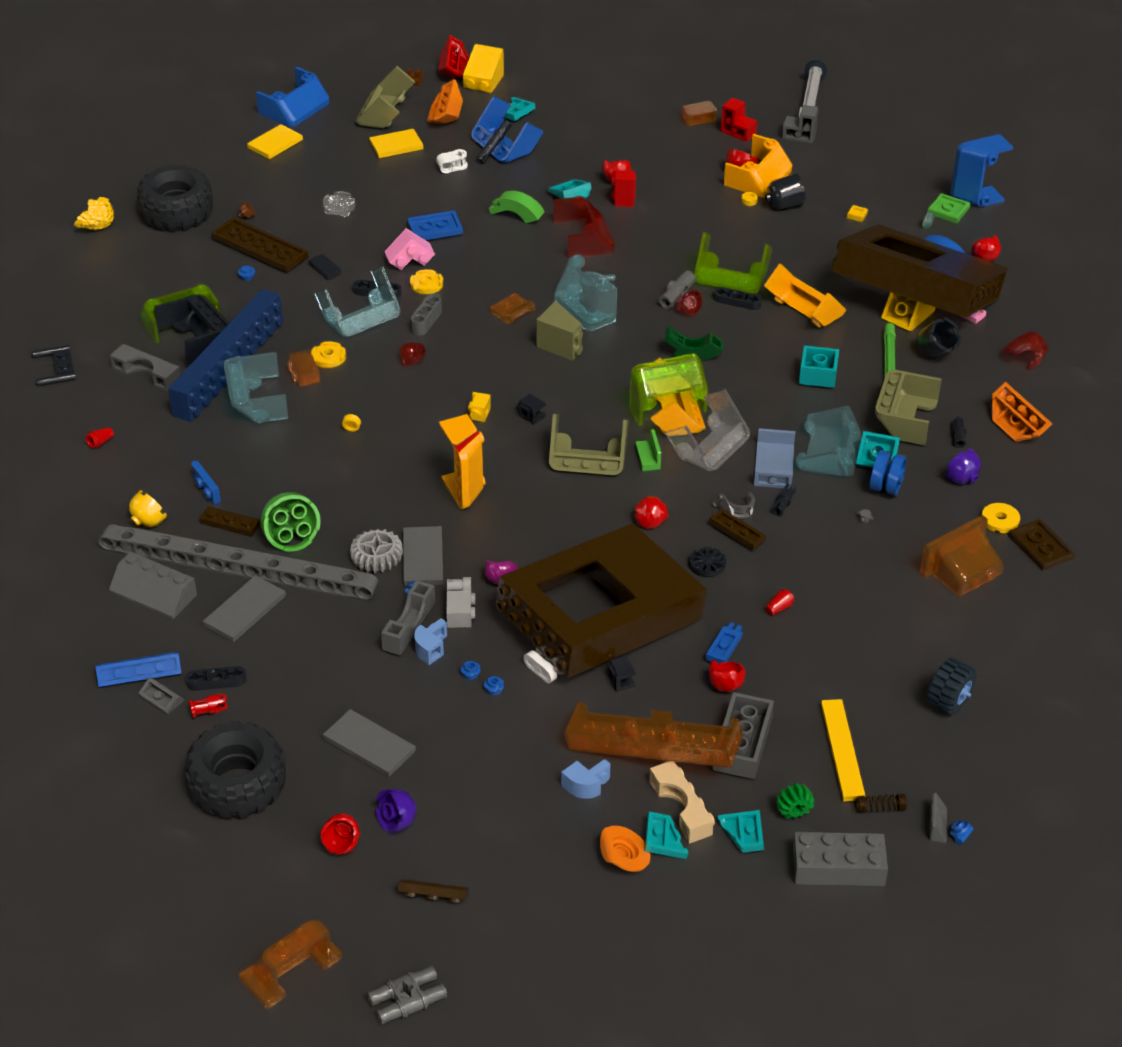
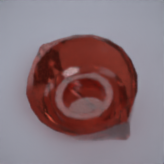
(690, 302)
(412, 353)

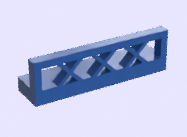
(138, 669)

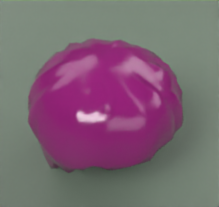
(494, 570)

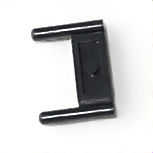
(62, 363)

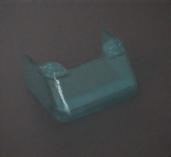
(381, 309)
(246, 374)

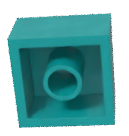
(819, 366)

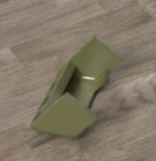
(380, 105)
(565, 458)

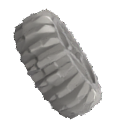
(376, 550)

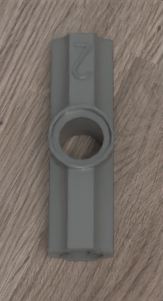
(676, 289)

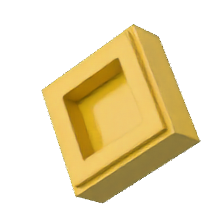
(857, 213)

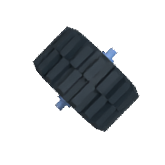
(951, 685)

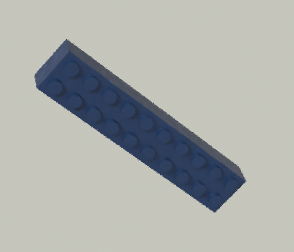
(240, 338)

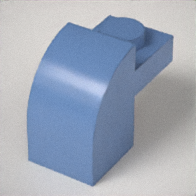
(430, 641)
(585, 782)

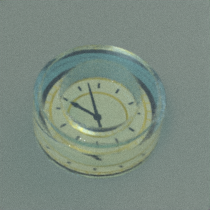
(928, 220)

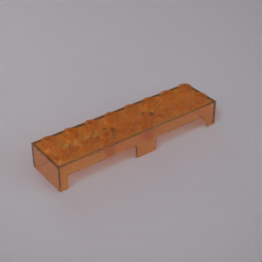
(653, 738)

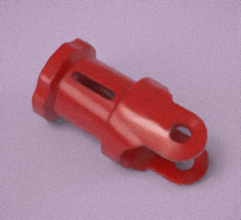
(209, 705)

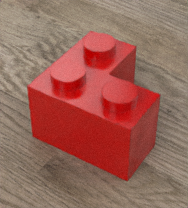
(735, 122)
(624, 188)

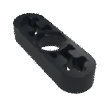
(363, 287)
(727, 295)
(201, 684)

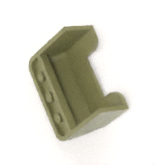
(899, 401)

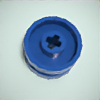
(888, 472)

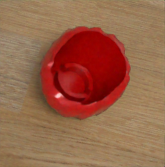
(609, 169)
(987, 248)
(650, 512)
(726, 676)
(340, 834)

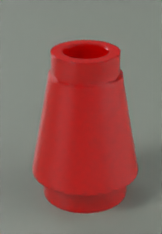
(98, 437)
(780, 602)

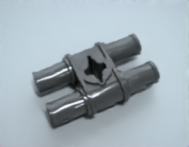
(406, 994)

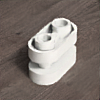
(541, 665)

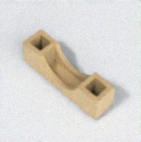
(670, 782)

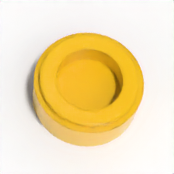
(749, 198)
(351, 422)

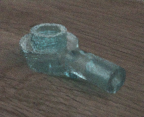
(595, 277)

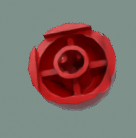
(739, 158)

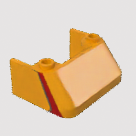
(468, 477)

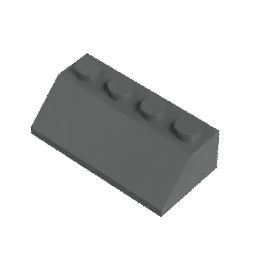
(152, 585)

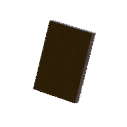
(1041, 544)

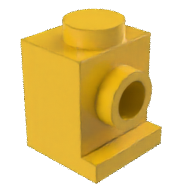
(479, 406)

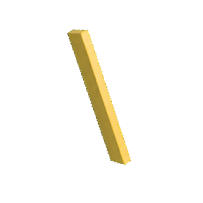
(842, 749)

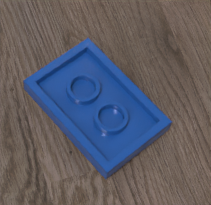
(435, 225)

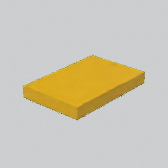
(274, 141)
(396, 143)

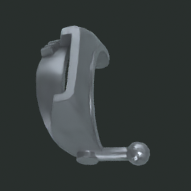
(738, 511)

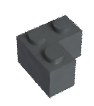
(802, 128)

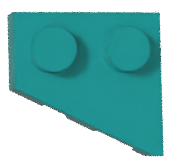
(519, 108)
(744, 829)
(663, 837)

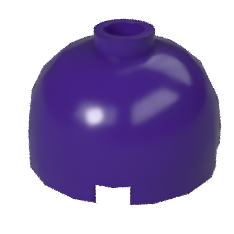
(964, 467)
(395, 810)

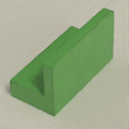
(649, 453)

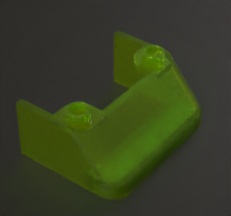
(709, 273)
(147, 310)
(666, 378)

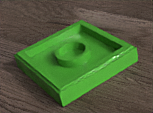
(949, 208)

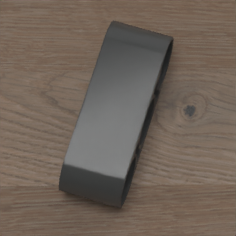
(426, 314)

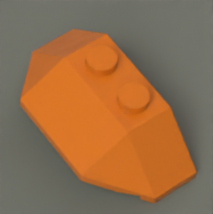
(446, 105)
(1017, 415)

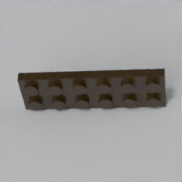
(260, 244)

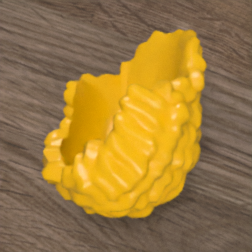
(98, 215)

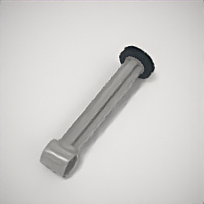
(815, 72)

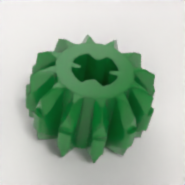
(795, 801)

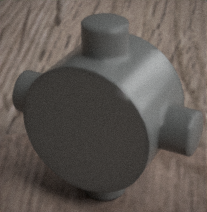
(865, 515)

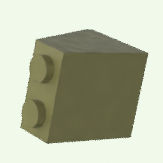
(559, 332)

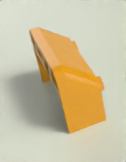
(756, 177)
(803, 298)
(679, 411)

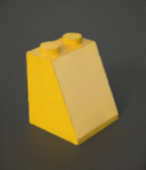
(484, 68)
(906, 311)

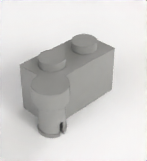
(460, 603)

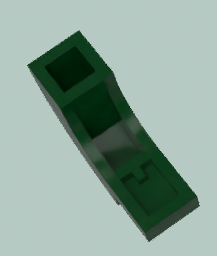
(705, 347)

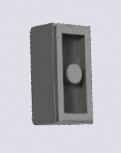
(160, 695)
(938, 820)

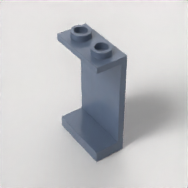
(774, 458)

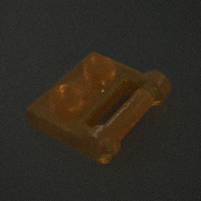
(512, 308)

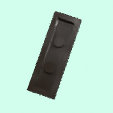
(229, 521)
(737, 529)
(433, 890)

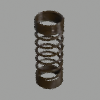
(901, 802)

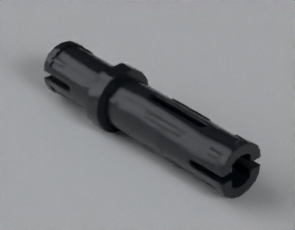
(494, 140)

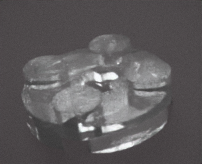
(339, 204)

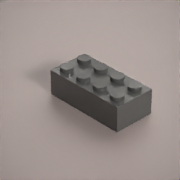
(755, 720)
(840, 859)

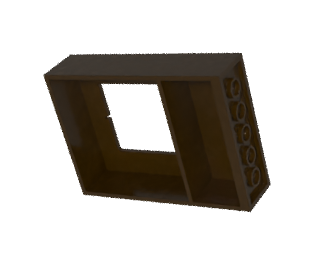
(920, 270)
(649, 584)

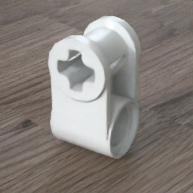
(451, 161)

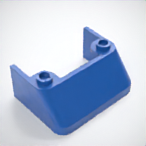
(297, 105)
(506, 149)
(970, 167)

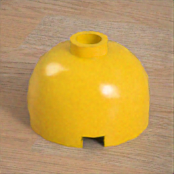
(145, 510)

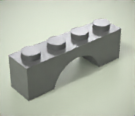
(128, 360)
(399, 633)

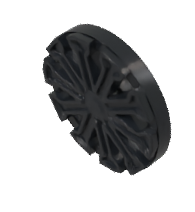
(714, 561)

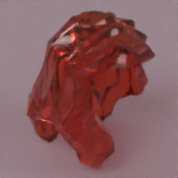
(1029, 341)

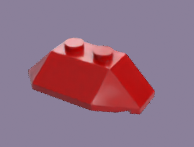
(453, 58)

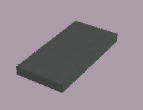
(423, 555)
(244, 608)
(369, 742)

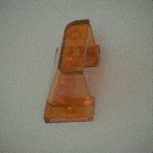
(962, 558)
(305, 941)

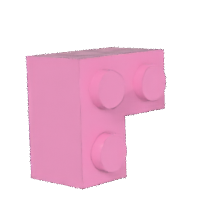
(408, 247)

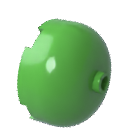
(289, 514)

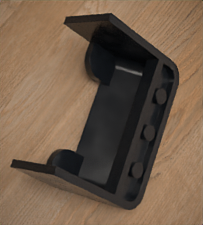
(192, 314)

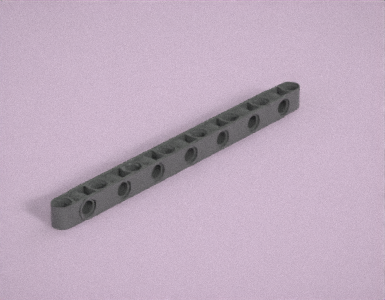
(239, 562)

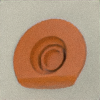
(624, 848)

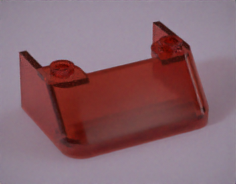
(596, 235)

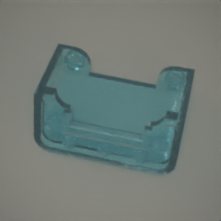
(588, 302)
(832, 443)

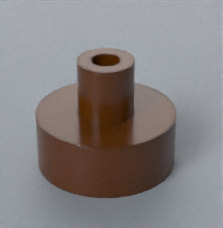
(246, 210)

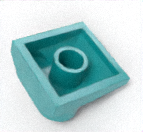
(571, 189)
(871, 445)

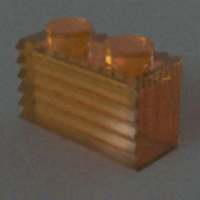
(699, 113)
(303, 368)

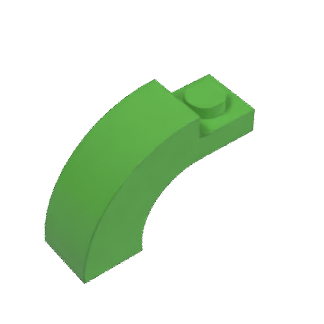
(519, 203)

